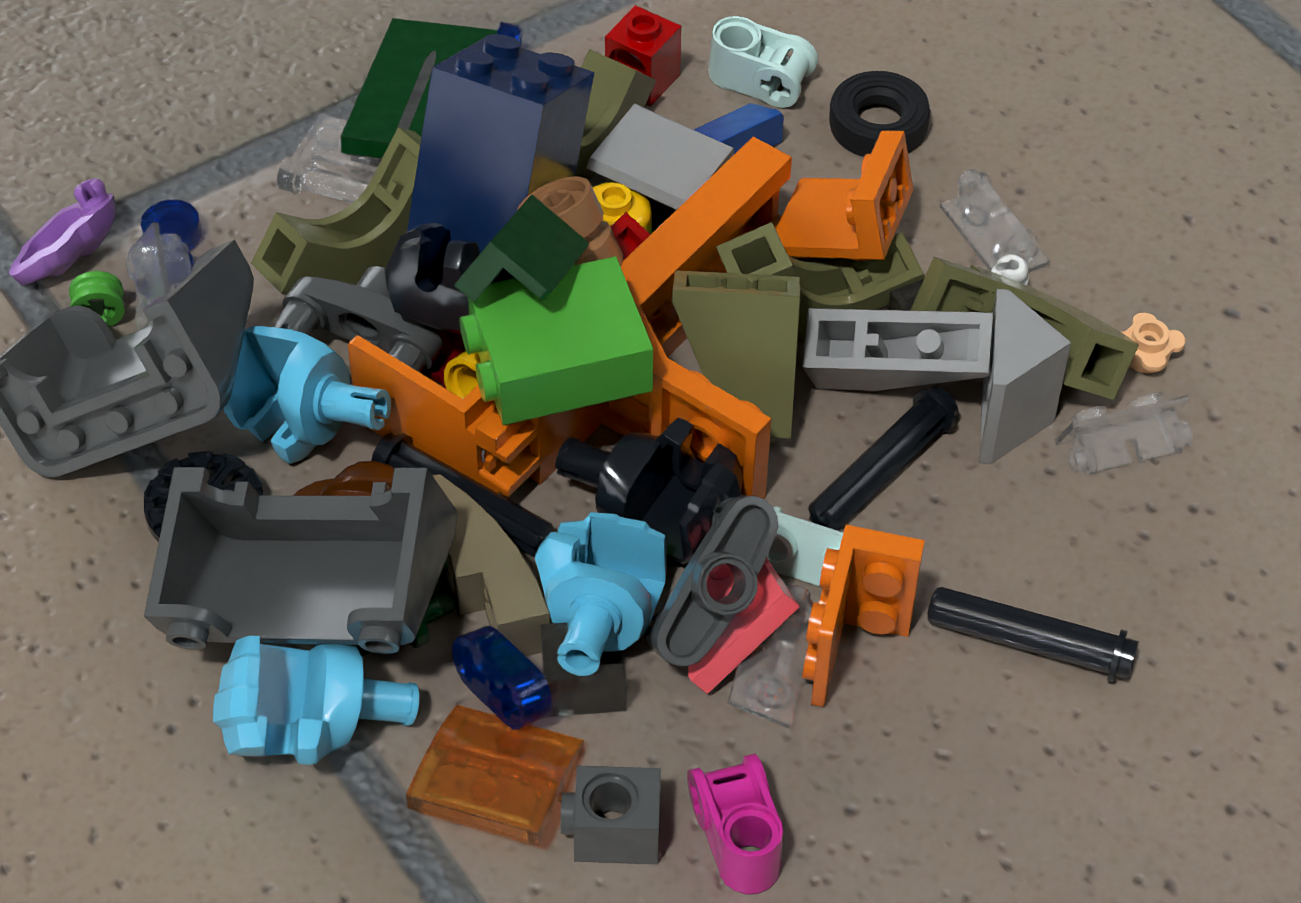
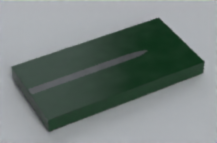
(400, 81)

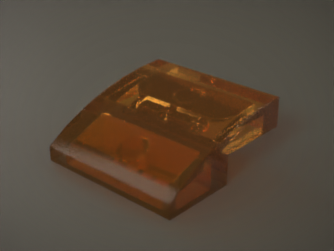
(494, 775)

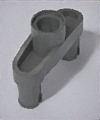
(360, 311)
(691, 618)

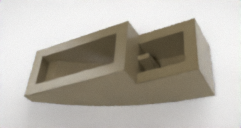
(493, 575)

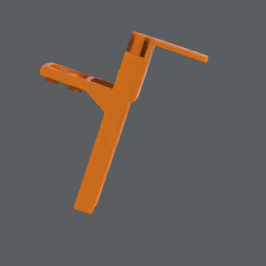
(501, 457)

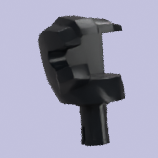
(413, 281)
(657, 482)

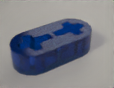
(502, 677)

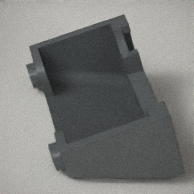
(86, 397)
(299, 563)

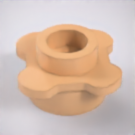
(1154, 342)

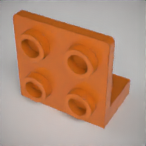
(851, 215)
(865, 586)

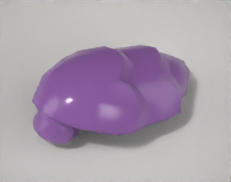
(67, 235)

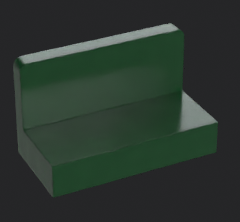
(531, 247)

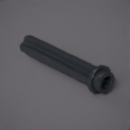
(931, 413)
(520, 524)
(1033, 632)

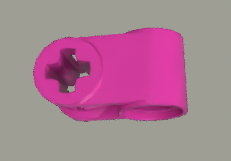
(737, 812)

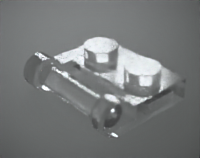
(322, 167)

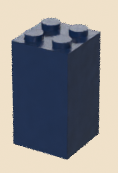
(495, 134)

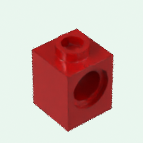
(647, 45)

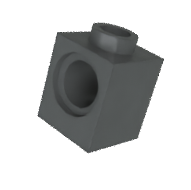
(618, 840)

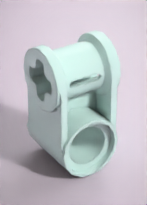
(756, 61)

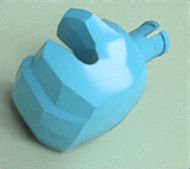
(301, 382)
(603, 582)
(302, 700)

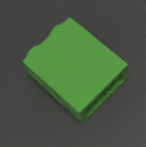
(562, 350)

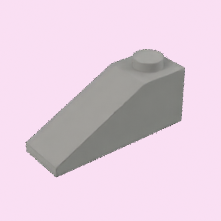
(895, 348)

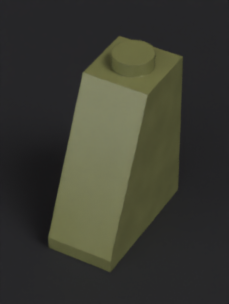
(744, 336)

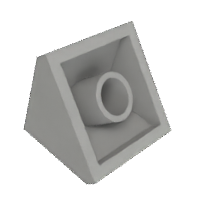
(658, 157)
(1023, 378)

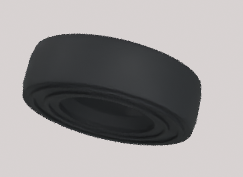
(881, 89)

